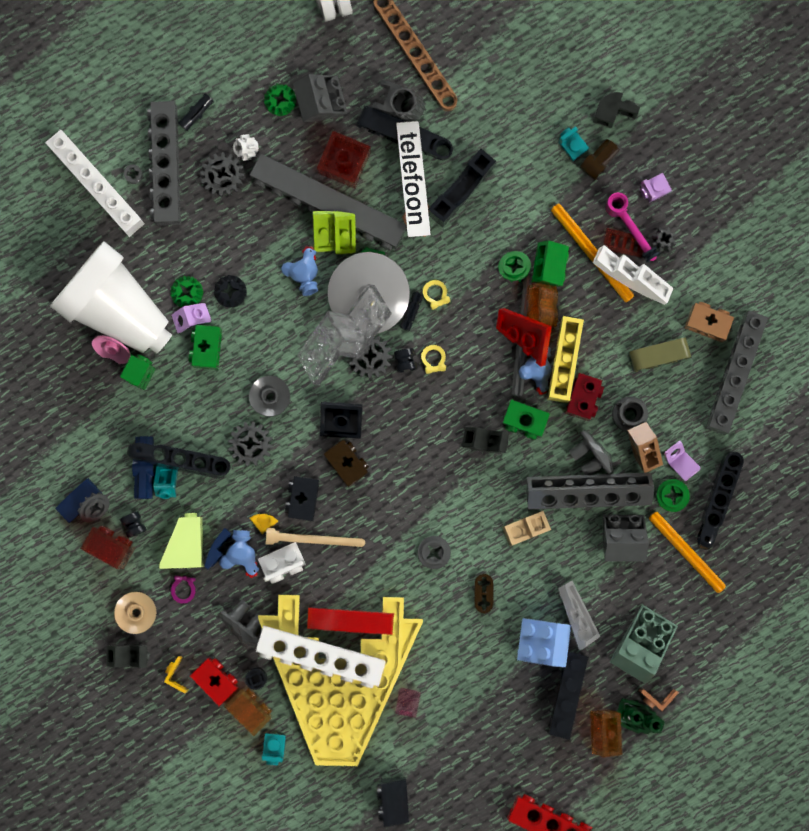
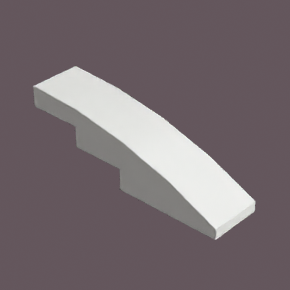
(635, 277)

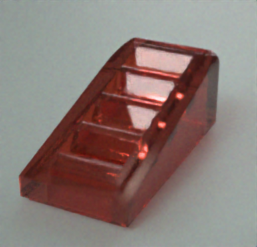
(621, 250)

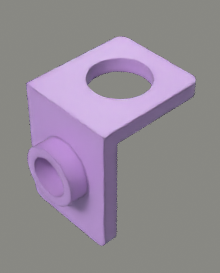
(192, 316)
(681, 461)

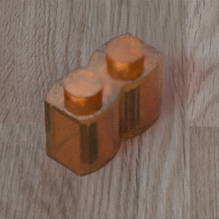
(542, 303)

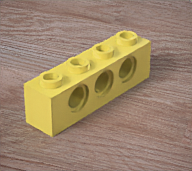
(565, 359)

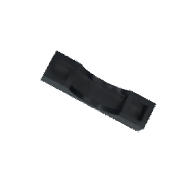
(456, 195)
(568, 696)

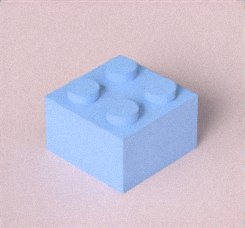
(544, 642)

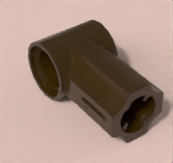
(598, 161)

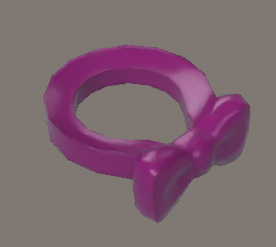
(190, 580)

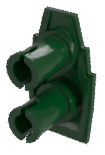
(639, 717)

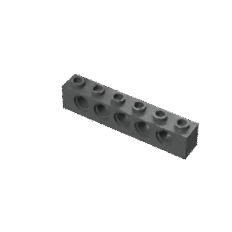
(164, 112)
(736, 372)
(589, 491)

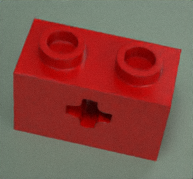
(216, 692)

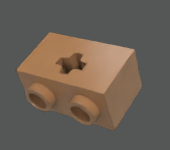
(697, 321)
(645, 447)

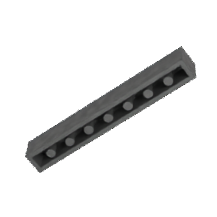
(320, 197)

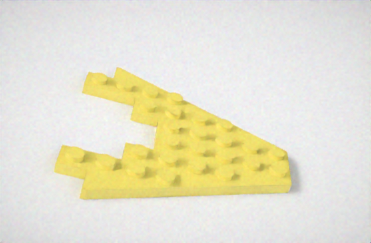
(336, 713)

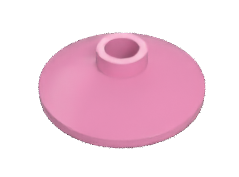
(111, 348)

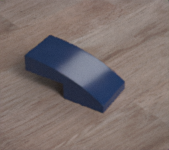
(70, 505)
(214, 553)

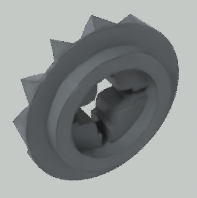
(96, 512)
(435, 542)

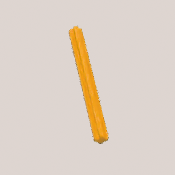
(588, 248)

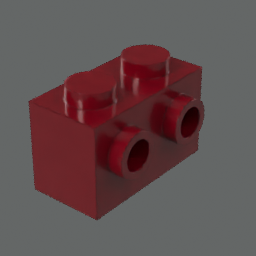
(584, 397)

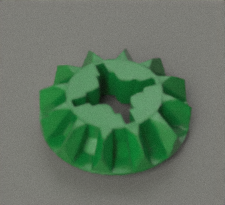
(284, 107)
(509, 260)
(187, 282)
(680, 501)

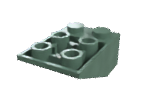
(644, 644)

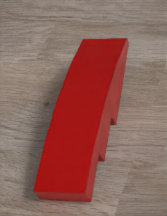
(350, 621)

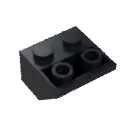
(394, 801)

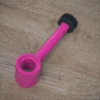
(650, 253)

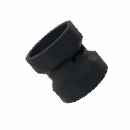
(405, 360)
(134, 529)
(259, 677)

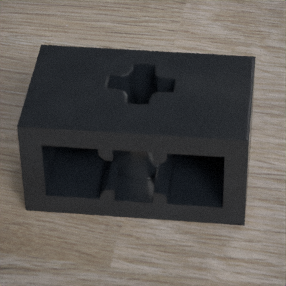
(307, 509)

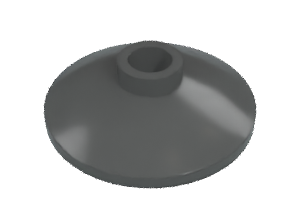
(268, 385)

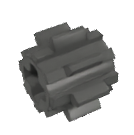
(665, 234)

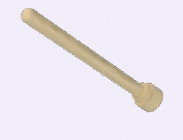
(274, 536)

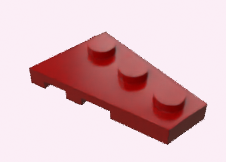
(526, 332)

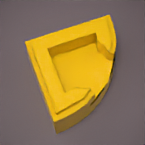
(263, 521)

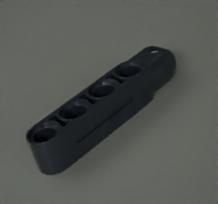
(385, 125)
(168, 462)
(710, 531)

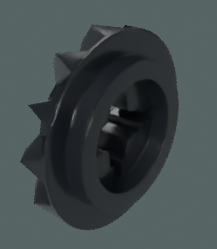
(236, 298)

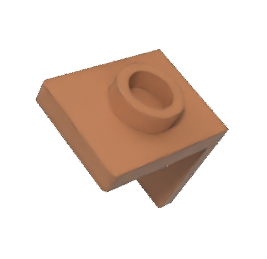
(651, 702)

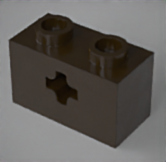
(336, 456)

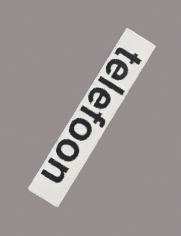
(413, 179)

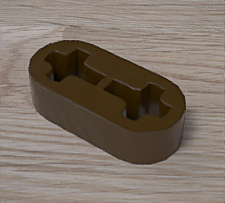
(478, 593)

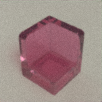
(407, 702)

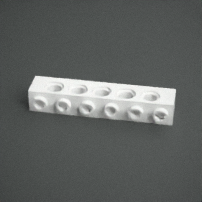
(95, 183)
(374, 665)

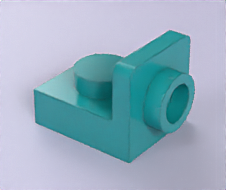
(572, 143)
(165, 483)
(273, 748)

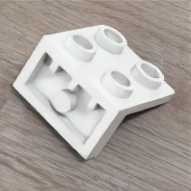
(281, 562)

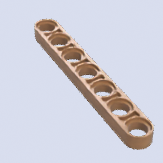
(423, 58)

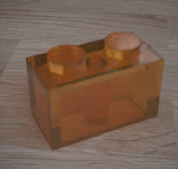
(249, 710)
(606, 733)

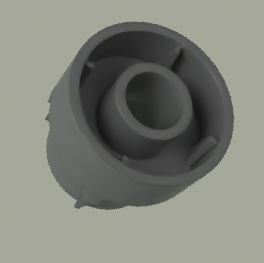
(636, 405)

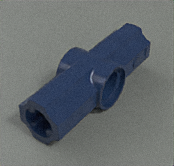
(143, 473)

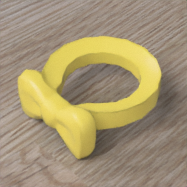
(434, 304)
(441, 366)

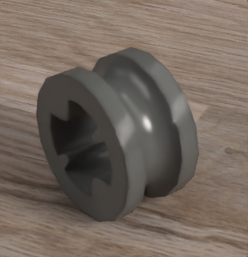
(128, 170)

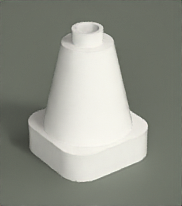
(113, 303)

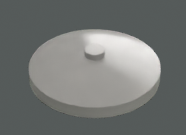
(369, 268)

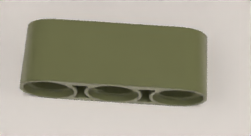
(660, 354)

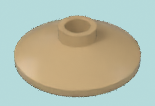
(124, 612)

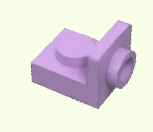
(655, 187)

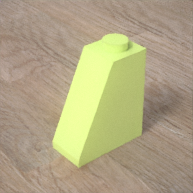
(185, 544)

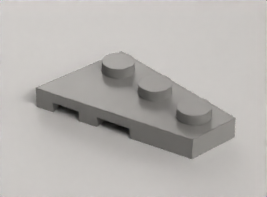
(579, 618)

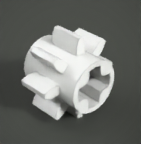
(245, 147)

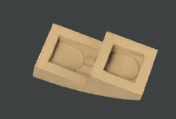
(526, 528)

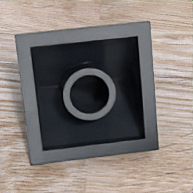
(341, 420)

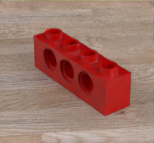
(524, 804)

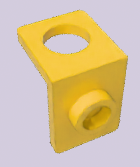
(170, 671)

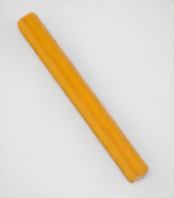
(687, 552)

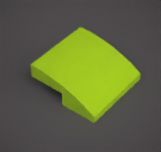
(334, 232)

